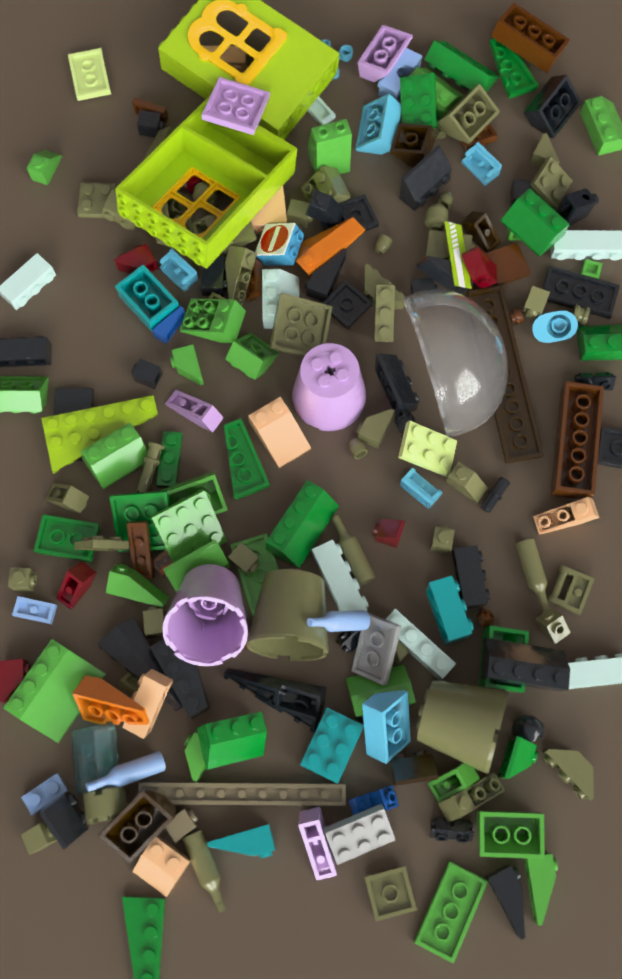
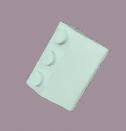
(273, 283)

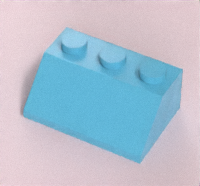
(378, 125)
(386, 724)

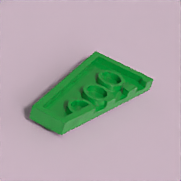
(512, 70)
(244, 463)
(145, 934)

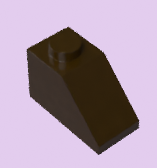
(481, 228)

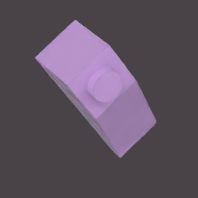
(195, 410)
(317, 846)

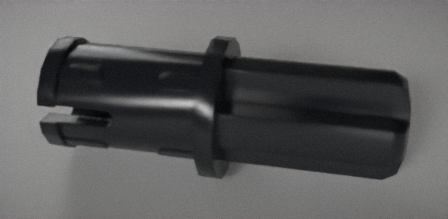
(495, 494)

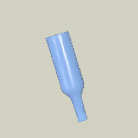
(342, 621)
(130, 771)

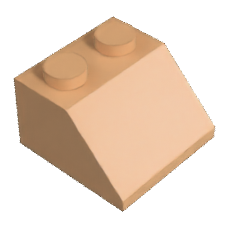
(161, 865)

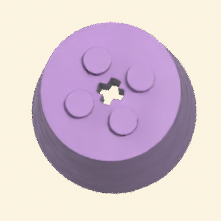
(326, 399)
(207, 617)

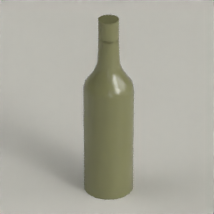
(354, 554)
(533, 570)
(204, 866)

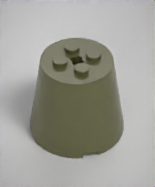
(282, 614)
(462, 721)

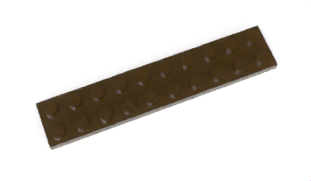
(515, 413)

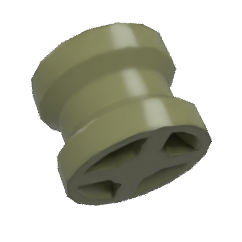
(581, 314)

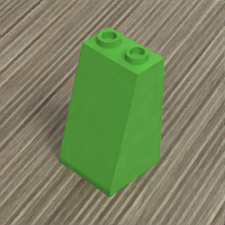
(330, 146)

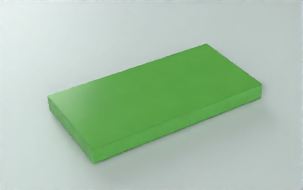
(253, 582)
(450, 912)

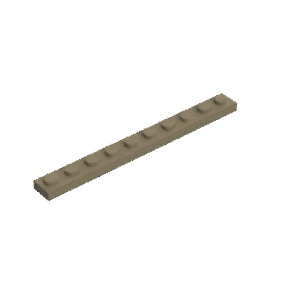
(250, 793)

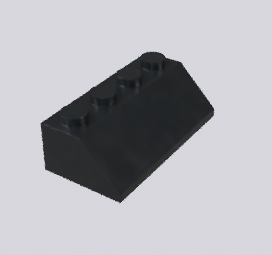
(525, 665)

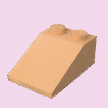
(279, 432)

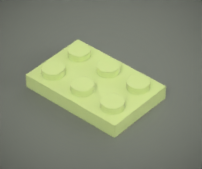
(89, 74)
(427, 448)

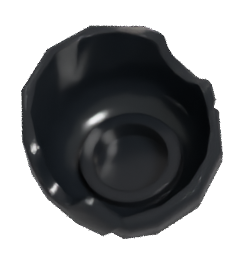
(528, 727)

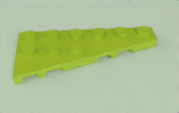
(74, 431)

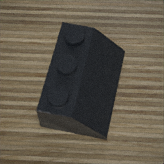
(553, 106)
(425, 179)
(395, 383)

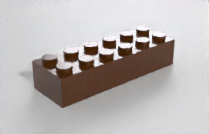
(577, 441)

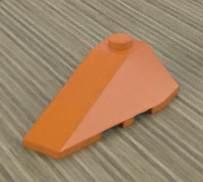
(325, 245)
(104, 703)

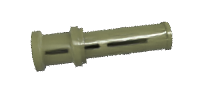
(151, 461)

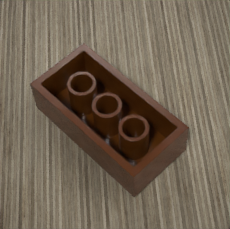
(530, 37)

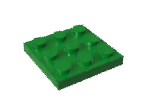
(138, 508)

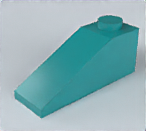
(249, 842)

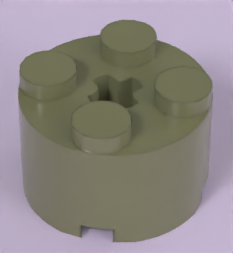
(104, 804)

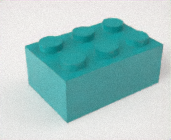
(146, 297)
(449, 610)
(332, 745)

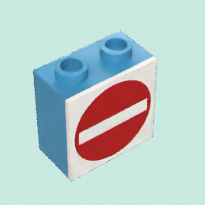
(279, 244)

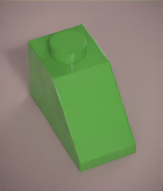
(43, 166)
(187, 364)
(194, 756)
(453, 781)

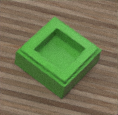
(591, 268)

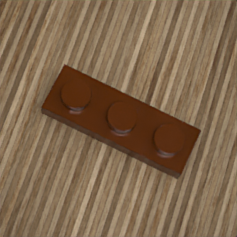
(141, 548)

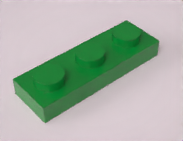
(169, 459)

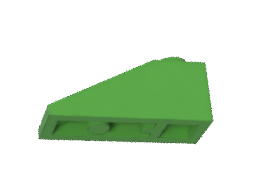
(132, 585)
(540, 881)

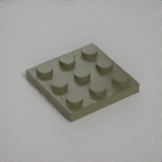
(299, 325)

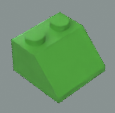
(251, 355)

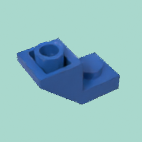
(384, 796)

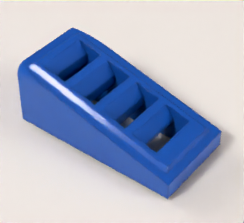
(167, 328)

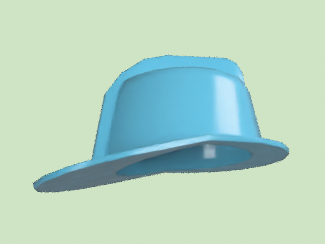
(555, 326)

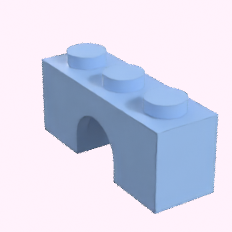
(404, 66)

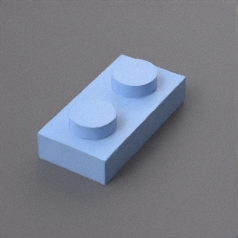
(34, 610)
(44, 793)

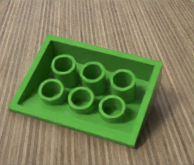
(45, 693)

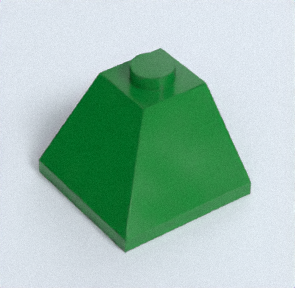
(517, 757)

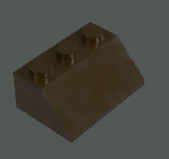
(138, 824)

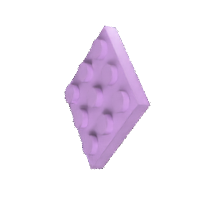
(236, 106)

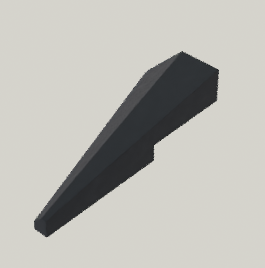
(132, 650)
(295, 698)

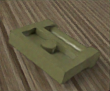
(576, 592)

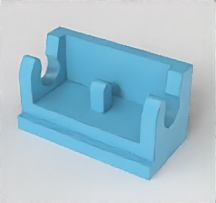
(481, 164)
(178, 270)
(420, 488)

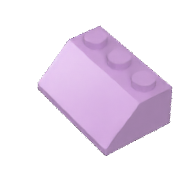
(383, 53)

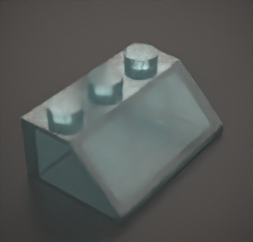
(93, 755)

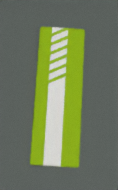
(456, 248)

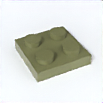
(551, 182)
(92, 199)
(98, 543)
(390, 893)

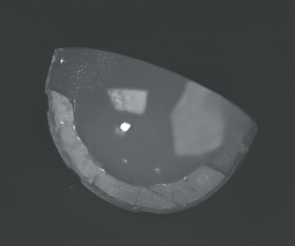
(461, 356)

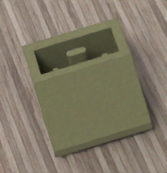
(327, 181)

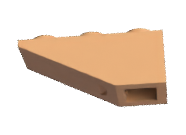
(566, 516)

